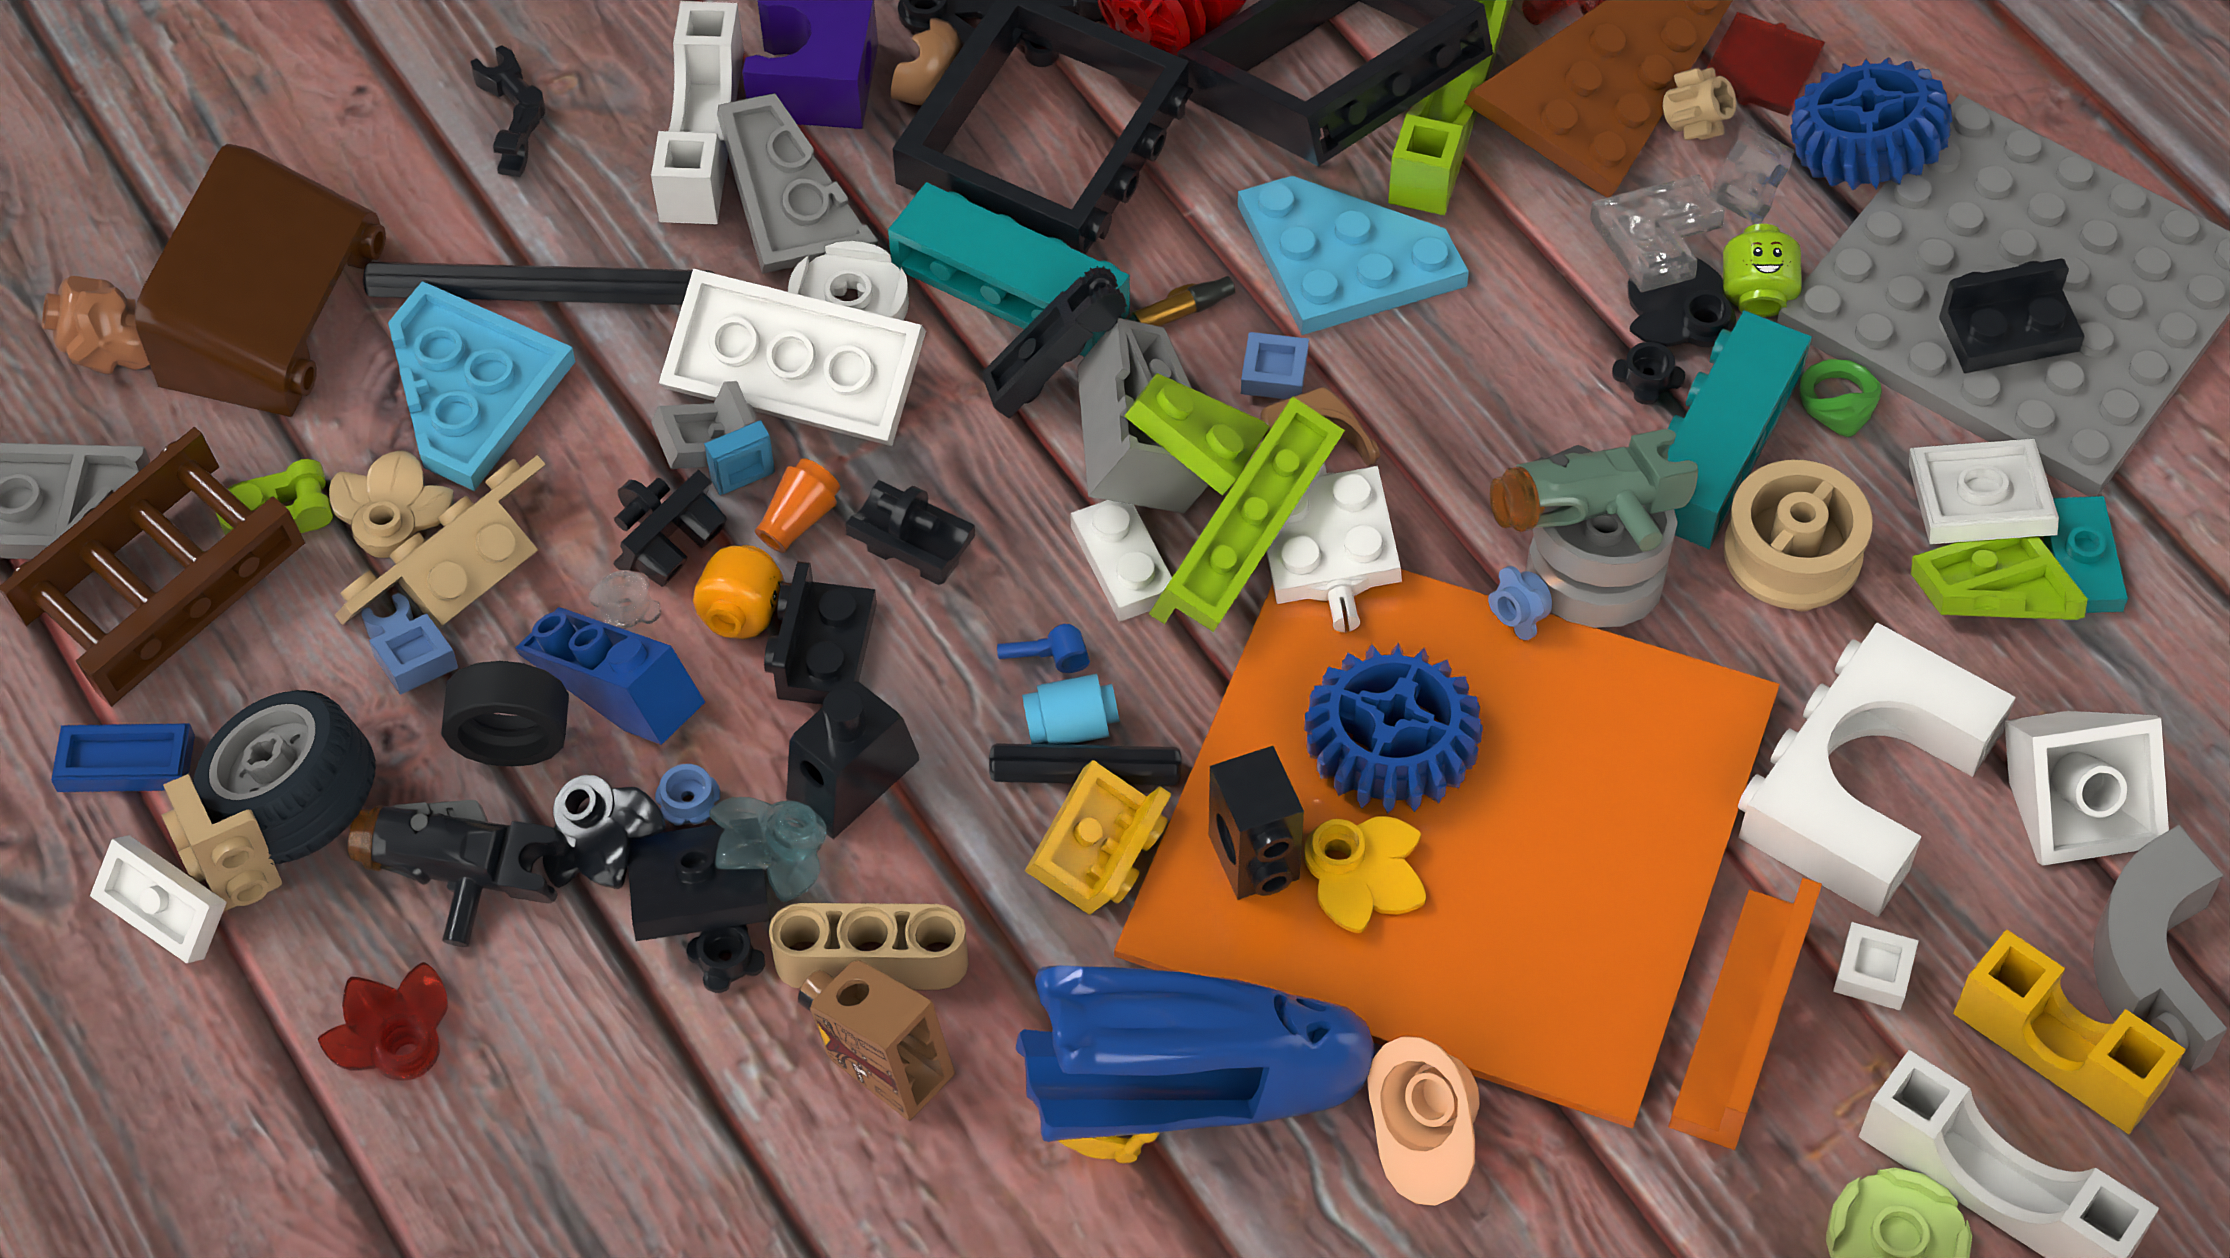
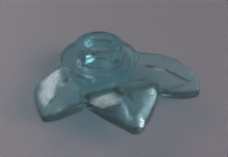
(771, 838)

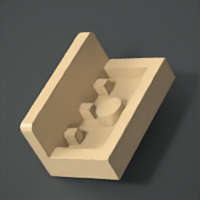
(225, 854)

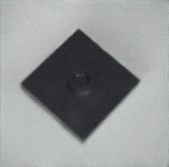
(682, 890)

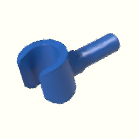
(1063, 643)

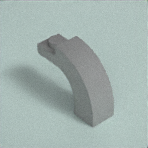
(2130, 950)

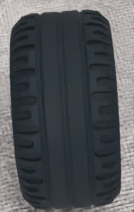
(292, 765)

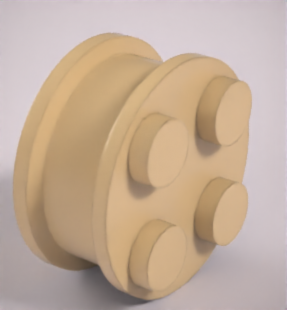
(1797, 534)

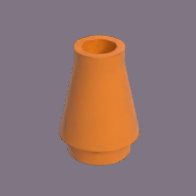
(798, 503)

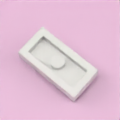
(1121, 556)
(158, 899)

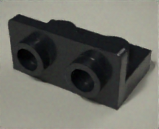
(2010, 316)
(819, 637)

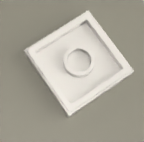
(1983, 491)

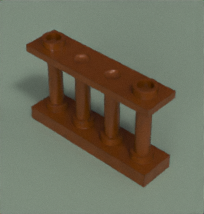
(185, 605)

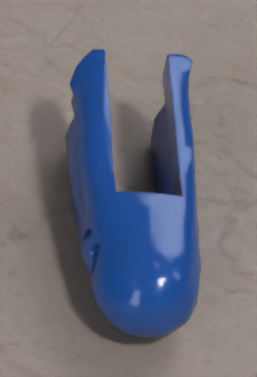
(1183, 1053)

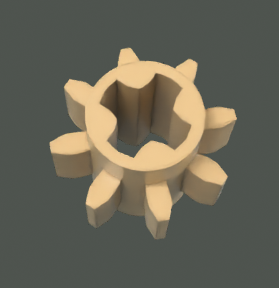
(1699, 103)

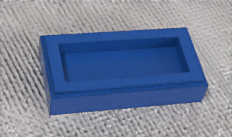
(121, 757)

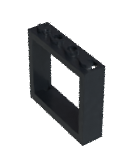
(1350, 105)
(920, 147)

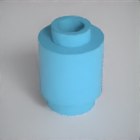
(1070, 711)

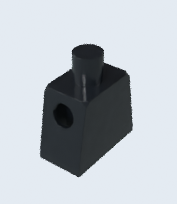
(848, 756)

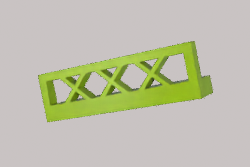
(1250, 516)

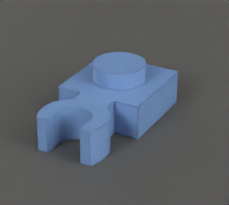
(407, 647)

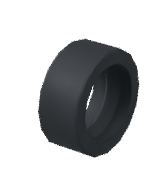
(505, 688)

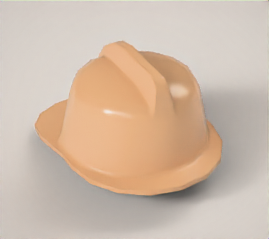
(1423, 1119)

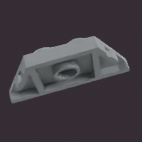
(54, 487)

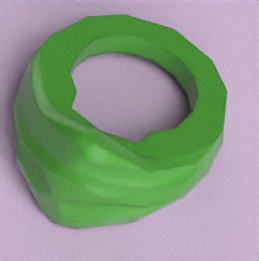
(1846, 412)

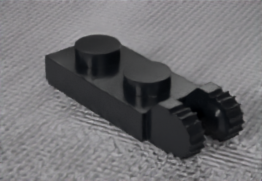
(1053, 339)

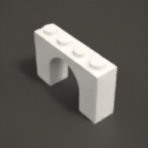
(1881, 690)

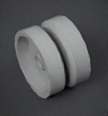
(1599, 570)

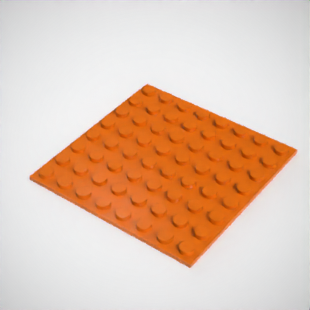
(1551, 876)

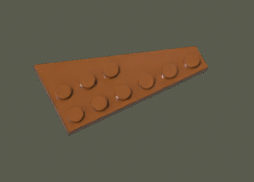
(1599, 84)

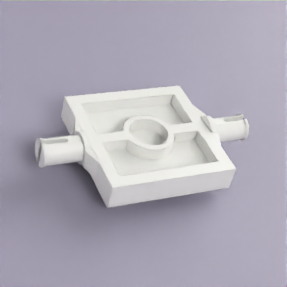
(1336, 544)

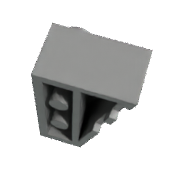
(1119, 456)

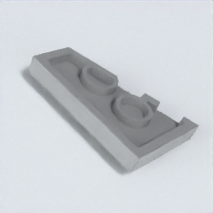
(783, 187)

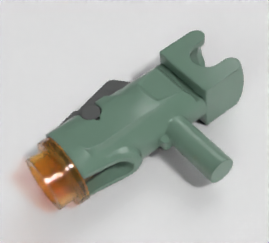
(1591, 484)

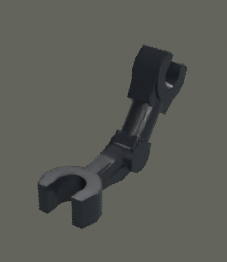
(528, 109)

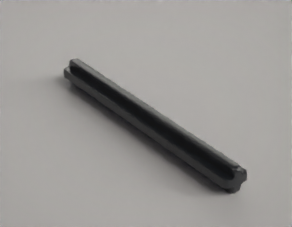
(530, 282)

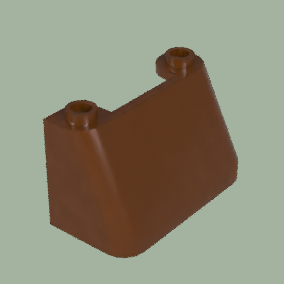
(249, 281)

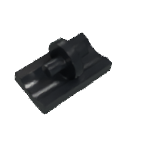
(911, 530)
(648, 544)

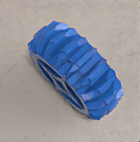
(1871, 123)
(1381, 709)

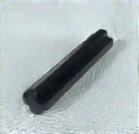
(1065, 762)

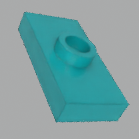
(2089, 552)

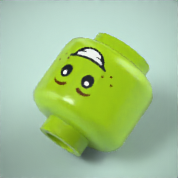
(1762, 270)

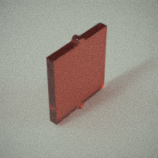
(1765, 62)

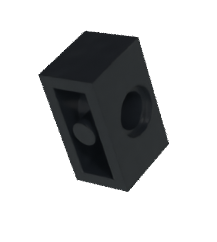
(1255, 823)

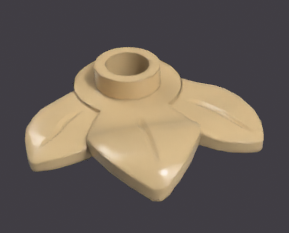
(388, 502)

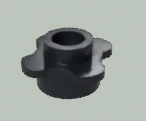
(1648, 359)
(718, 973)

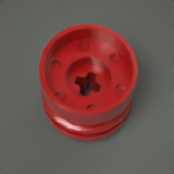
(1168, 23)

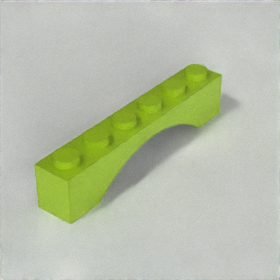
(1439, 132)

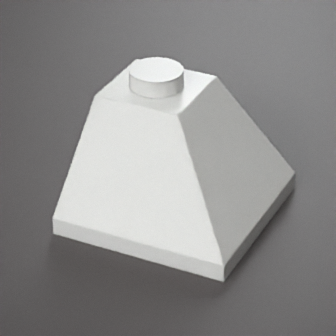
(2087, 782)

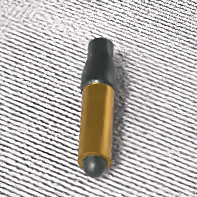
(1184, 301)

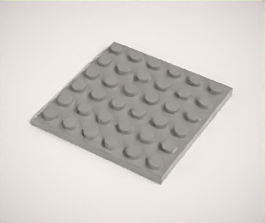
(2139, 280)

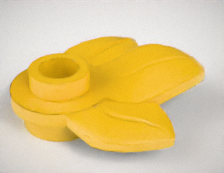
(1373, 874)

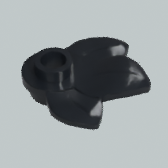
(1683, 311)
(602, 832)

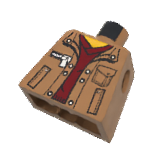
(880, 1034)

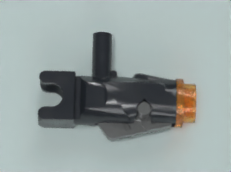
(457, 847)

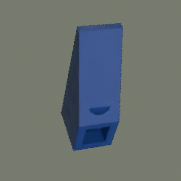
(615, 672)

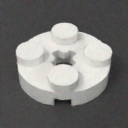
(854, 266)

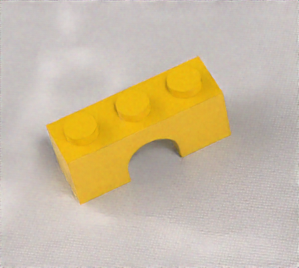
(2021, 1007)

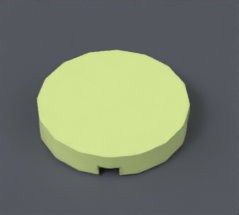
(1897, 1217)

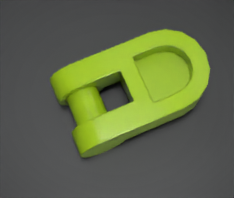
(300, 481)

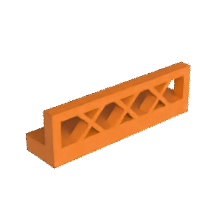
(1743, 1016)

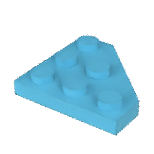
(1345, 255)
(470, 380)

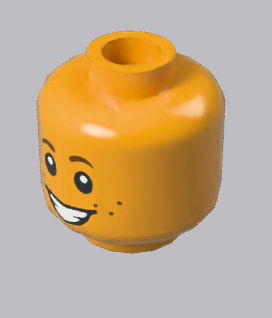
(738, 589)

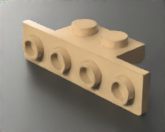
(460, 560)

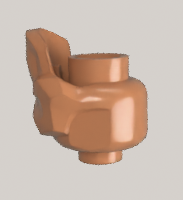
(94, 325)

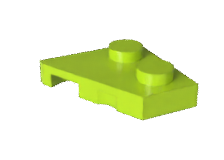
(1197, 430)
(1998, 580)

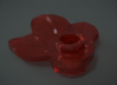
(386, 1019)

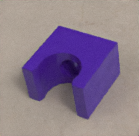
(828, 63)

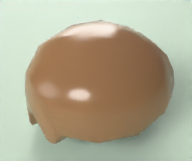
(937, 50)

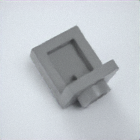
(687, 427)

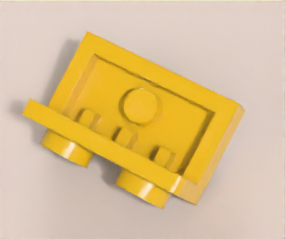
(1098, 838)

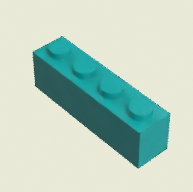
(988, 258)
(1734, 416)

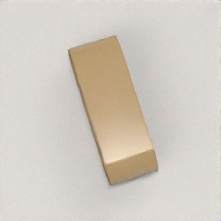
(843, 927)

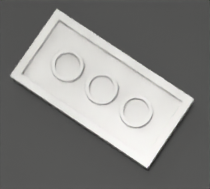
(794, 356)

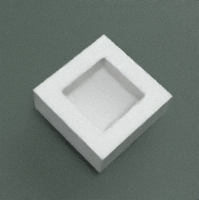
(1875, 966)

